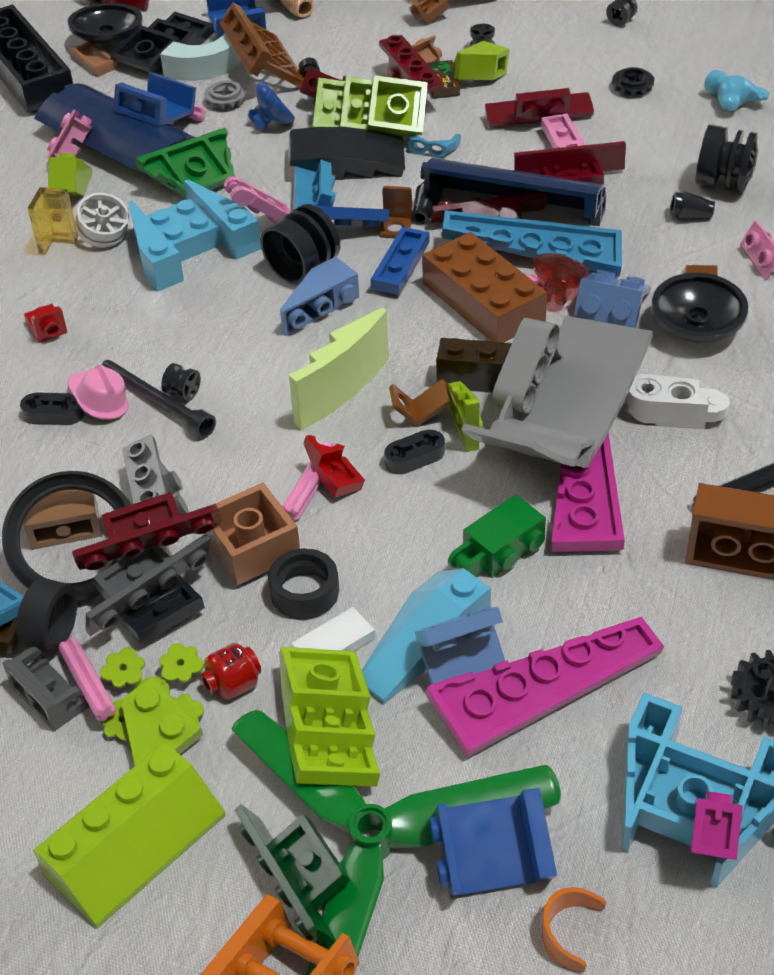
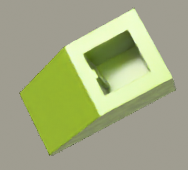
(481, 62)
(69, 174)

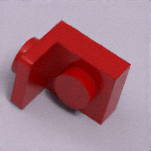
(46, 322)

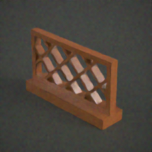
(259, 47)

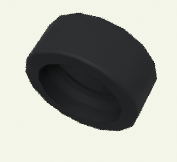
(307, 604)
(46, 615)

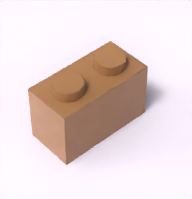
(63, 519)

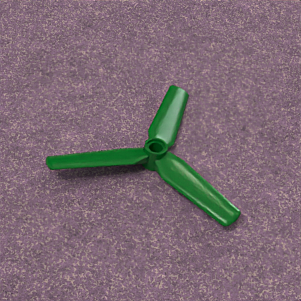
(400, 824)

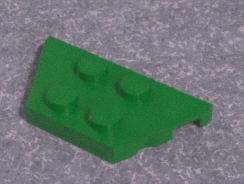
(197, 159)

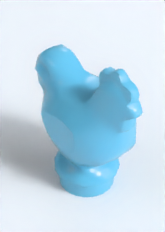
(733, 90)

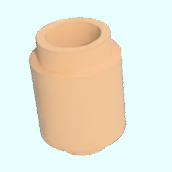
(299, 8)

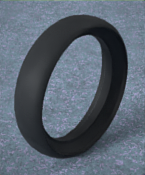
(32, 495)

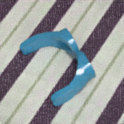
(446, 145)

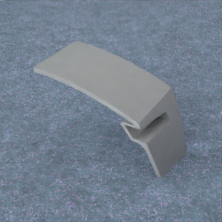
(563, 388)

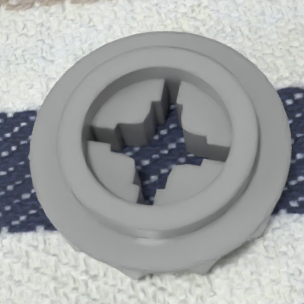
(225, 94)

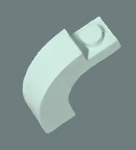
(199, 61)

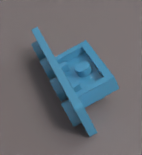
(314, 187)

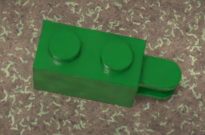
(500, 538)

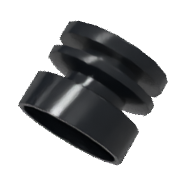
(726, 158)
(300, 242)

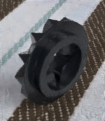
(626, 81)

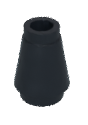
(424, 201)
(690, 206)

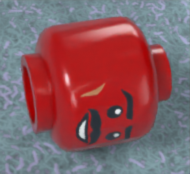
(231, 671)

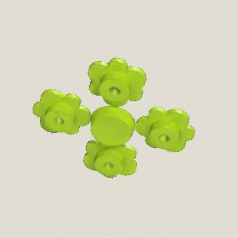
(132, 675)

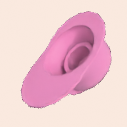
(100, 392)

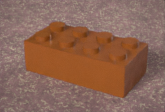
(483, 287)
(732, 531)

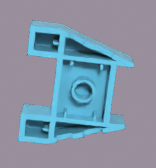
(189, 230)
(669, 776)

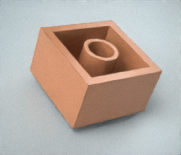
(252, 533)

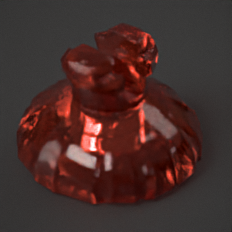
(559, 275)

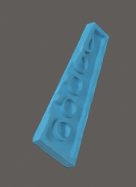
(590, 246)

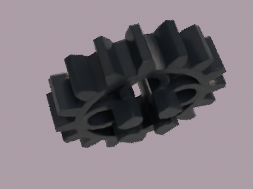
(750, 688)

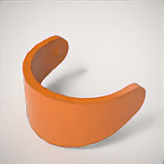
(557, 902)

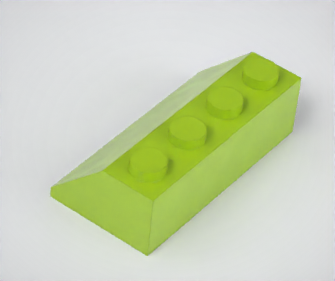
(129, 834)

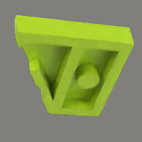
(464, 409)
(154, 718)

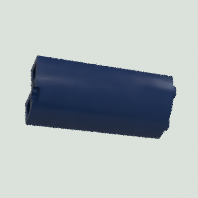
(111, 132)
(500, 181)

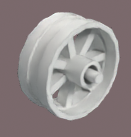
(106, 207)

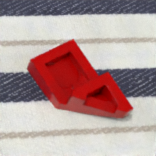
(332, 468)

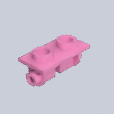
(72, 129)
(760, 249)

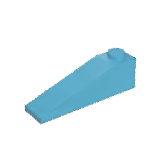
(398, 655)

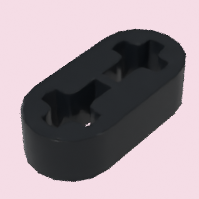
(51, 409)
(414, 451)

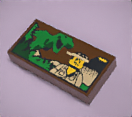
(445, 71)

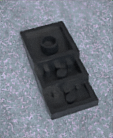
(146, 44)
(347, 150)

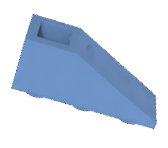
(319, 293)

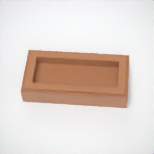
(93, 59)

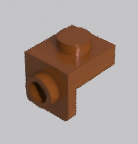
(428, 9)

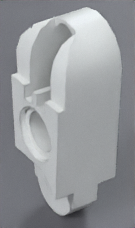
(675, 402)

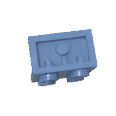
(461, 645)

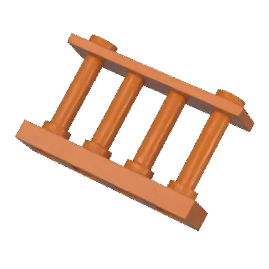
(268, 928)

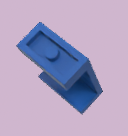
(218, 9)
(159, 105)
(493, 844)

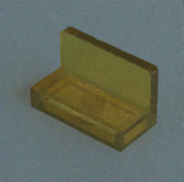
(52, 218)

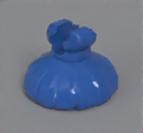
(269, 108)

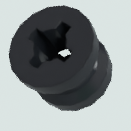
(620, 17)
(482, 32)
(181, 381)

